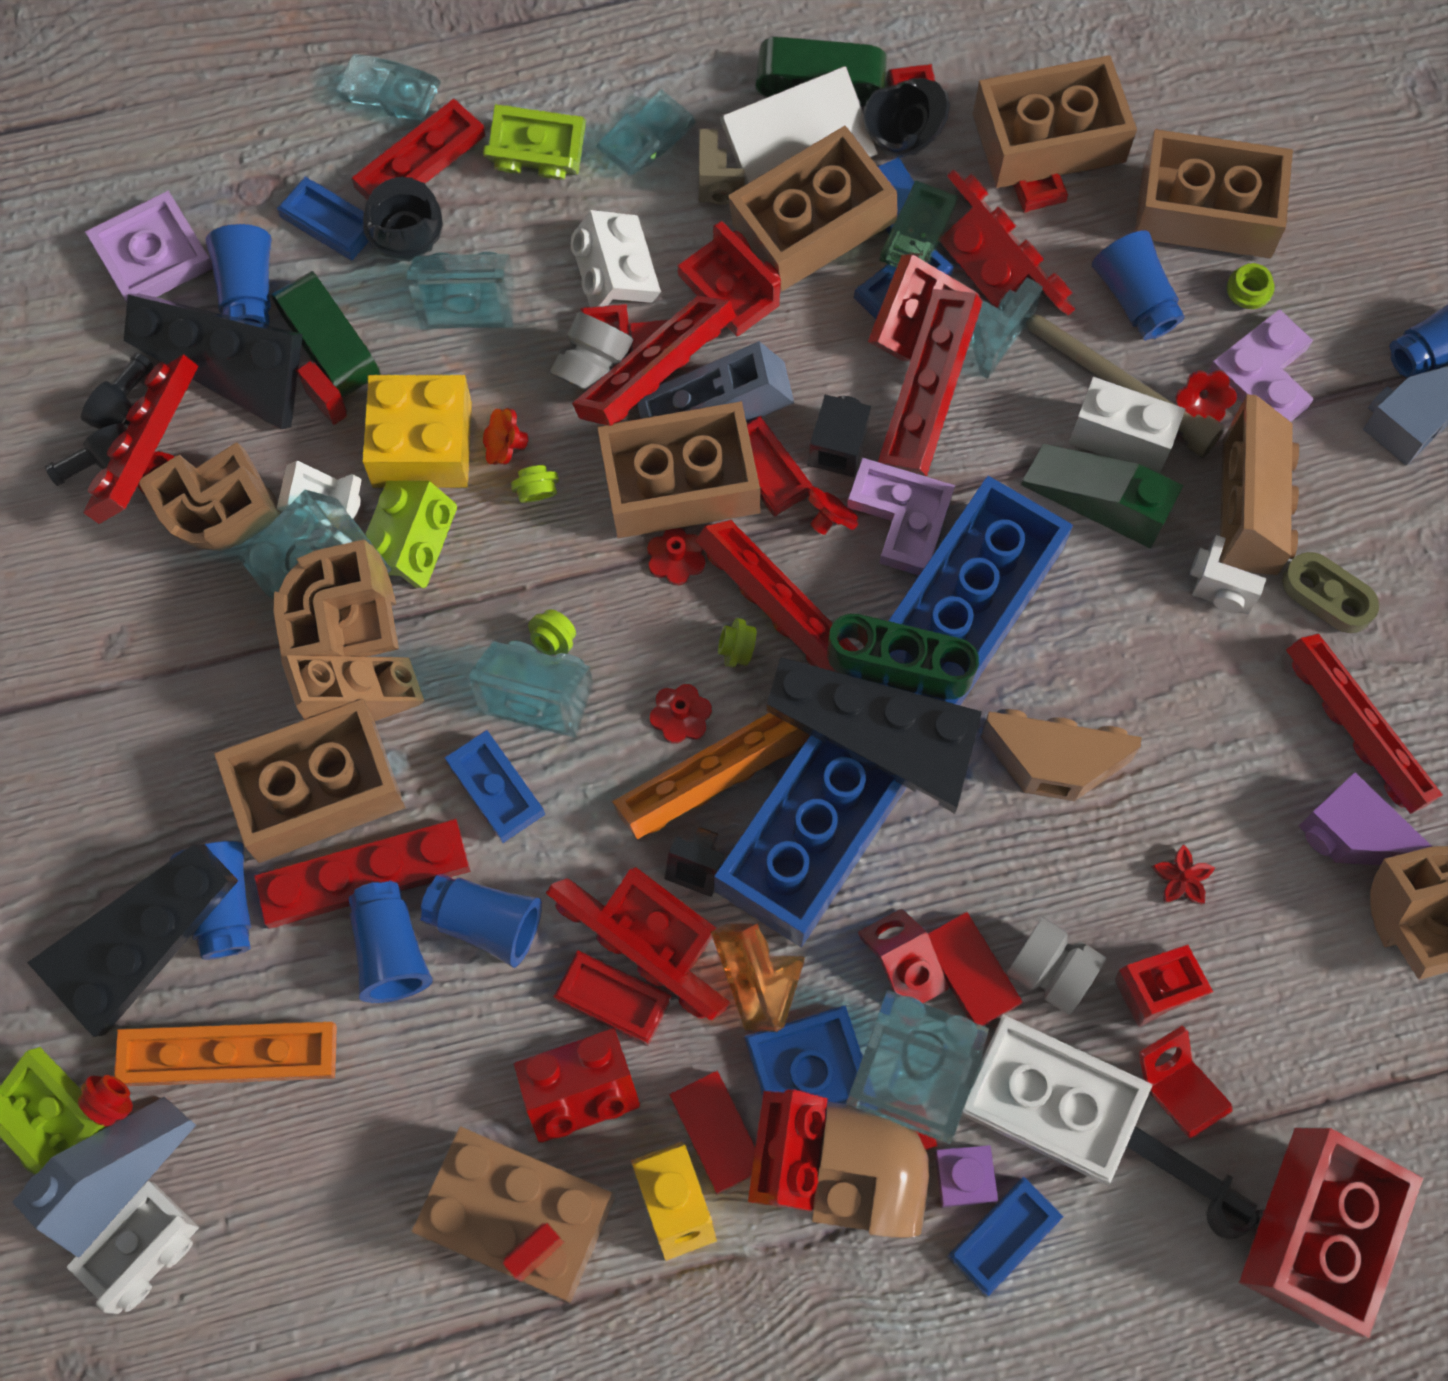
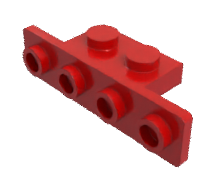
(992, 254)
(651, 931)

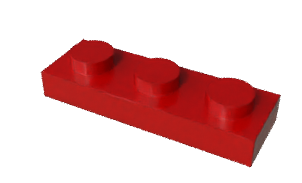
(424, 149)

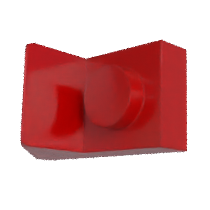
(1162, 984)

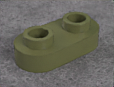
(1331, 590)

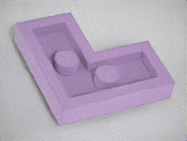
(1258, 364)
(911, 502)

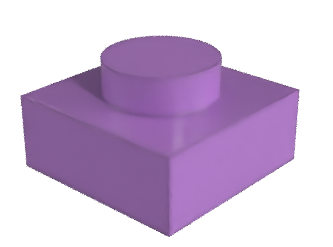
(966, 1176)

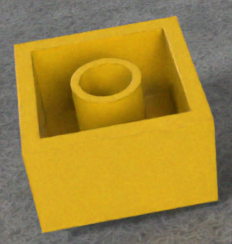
(418, 429)

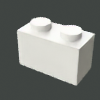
(1126, 425)

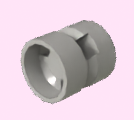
(591, 353)
(1056, 966)

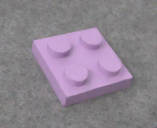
(150, 248)

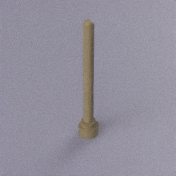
(1198, 431)

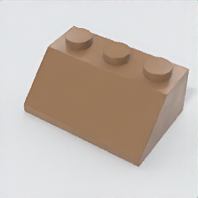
(1258, 489)

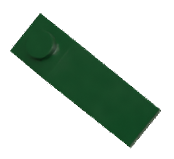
(1105, 490)

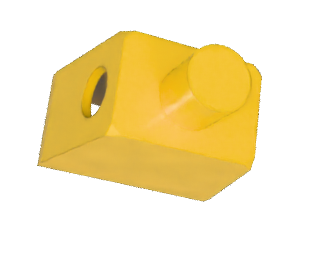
(674, 1200)

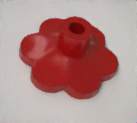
(1213, 399)
(503, 436)
(830, 511)
(672, 563)
(680, 723)

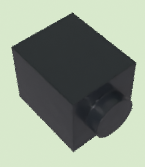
(839, 435)

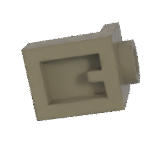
(714, 178)

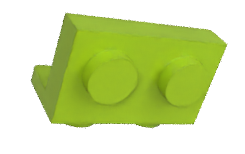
(535, 141)
(411, 528)
(41, 1111)

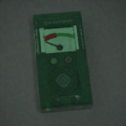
(919, 224)

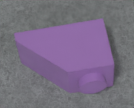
(1359, 827)

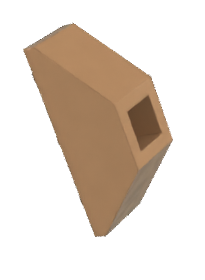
(334, 681)
(1056, 754)

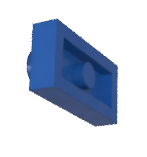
(495, 786)

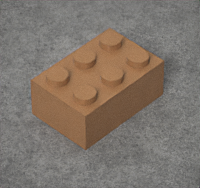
(1053, 121)
(1214, 193)
(814, 206)
(680, 469)
(309, 781)
(496, 1197)

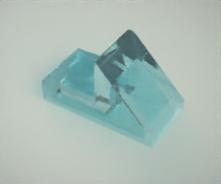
(1000, 327)

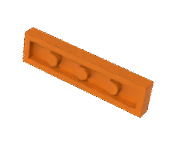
(707, 774)
(226, 1054)

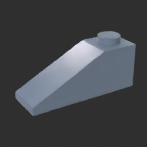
(747, 375)
(1411, 415)
(97, 1177)

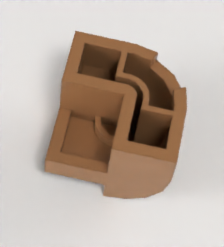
(214, 503)
(336, 604)
(1412, 908)
(870, 1174)

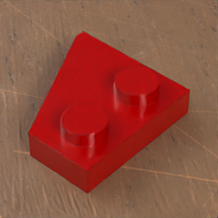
(906, 305)

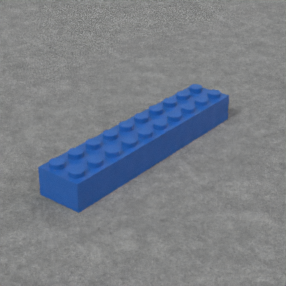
(833, 805)

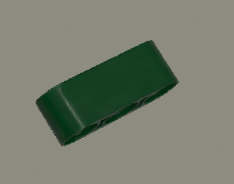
(793, 61)
(325, 333)
(926, 647)

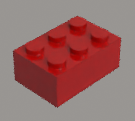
(1331, 1231)

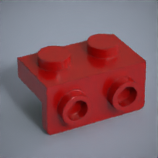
(733, 273)
(576, 1085)
(788, 1149)

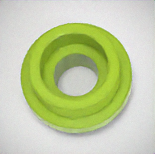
(1254, 276)
(535, 484)
(552, 632)
(737, 643)

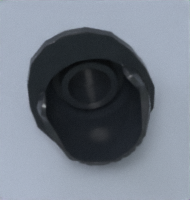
(906, 116)
(402, 219)

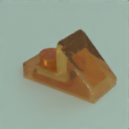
(759, 984)

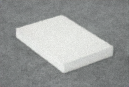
(792, 121)
(1056, 1099)

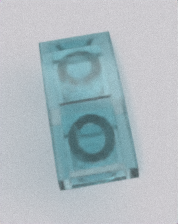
(392, 85)
(642, 139)

